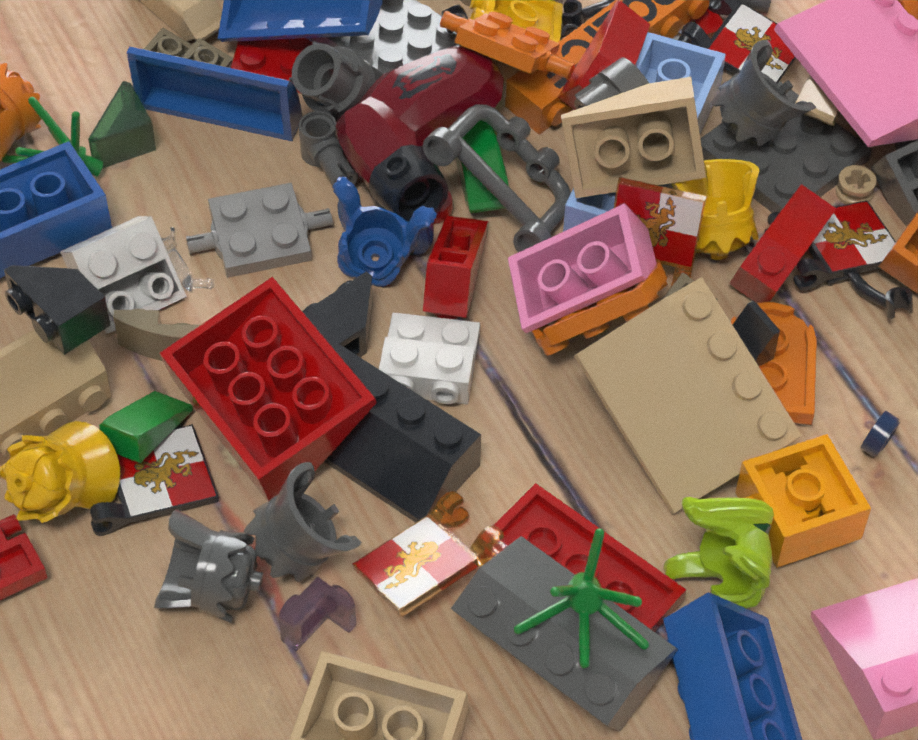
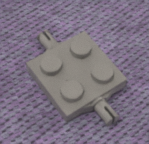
(259, 230)

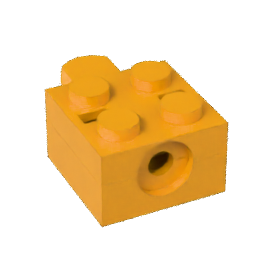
(811, 498)

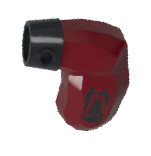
(400, 110)

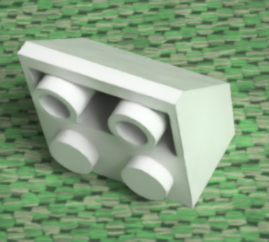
(128, 267)

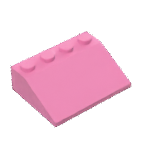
(863, 62)
(877, 654)

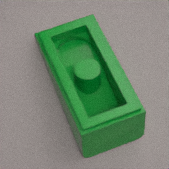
(144, 424)

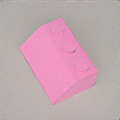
(580, 266)

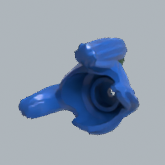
(379, 234)

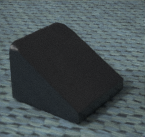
(757, 333)

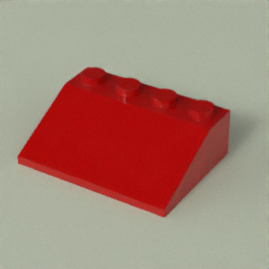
(268, 385)

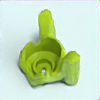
(731, 549)

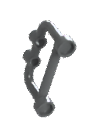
(448, 143)

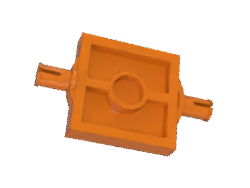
(499, 39)

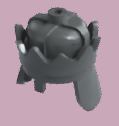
(754, 103)
(295, 530)
(208, 568)

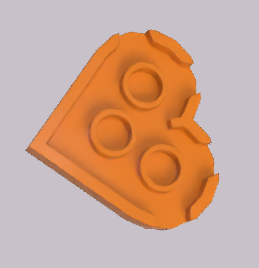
(595, 317)
(794, 364)

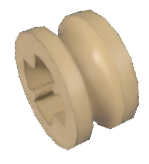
(855, 175)

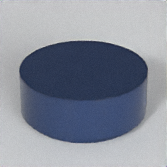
(880, 434)

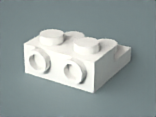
(431, 356)

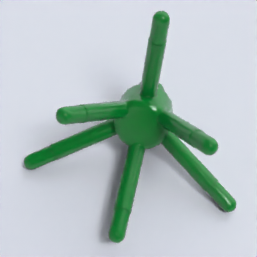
(94, 165)
(586, 598)

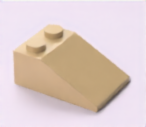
(636, 136)

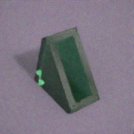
(123, 129)

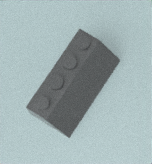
(519, 586)

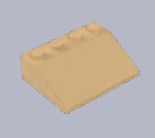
(686, 394)

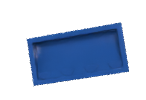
(296, 19)
(215, 94)

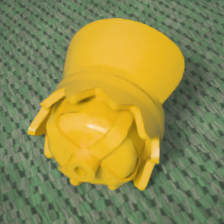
(728, 212)
(61, 471)

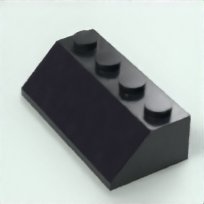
(404, 445)

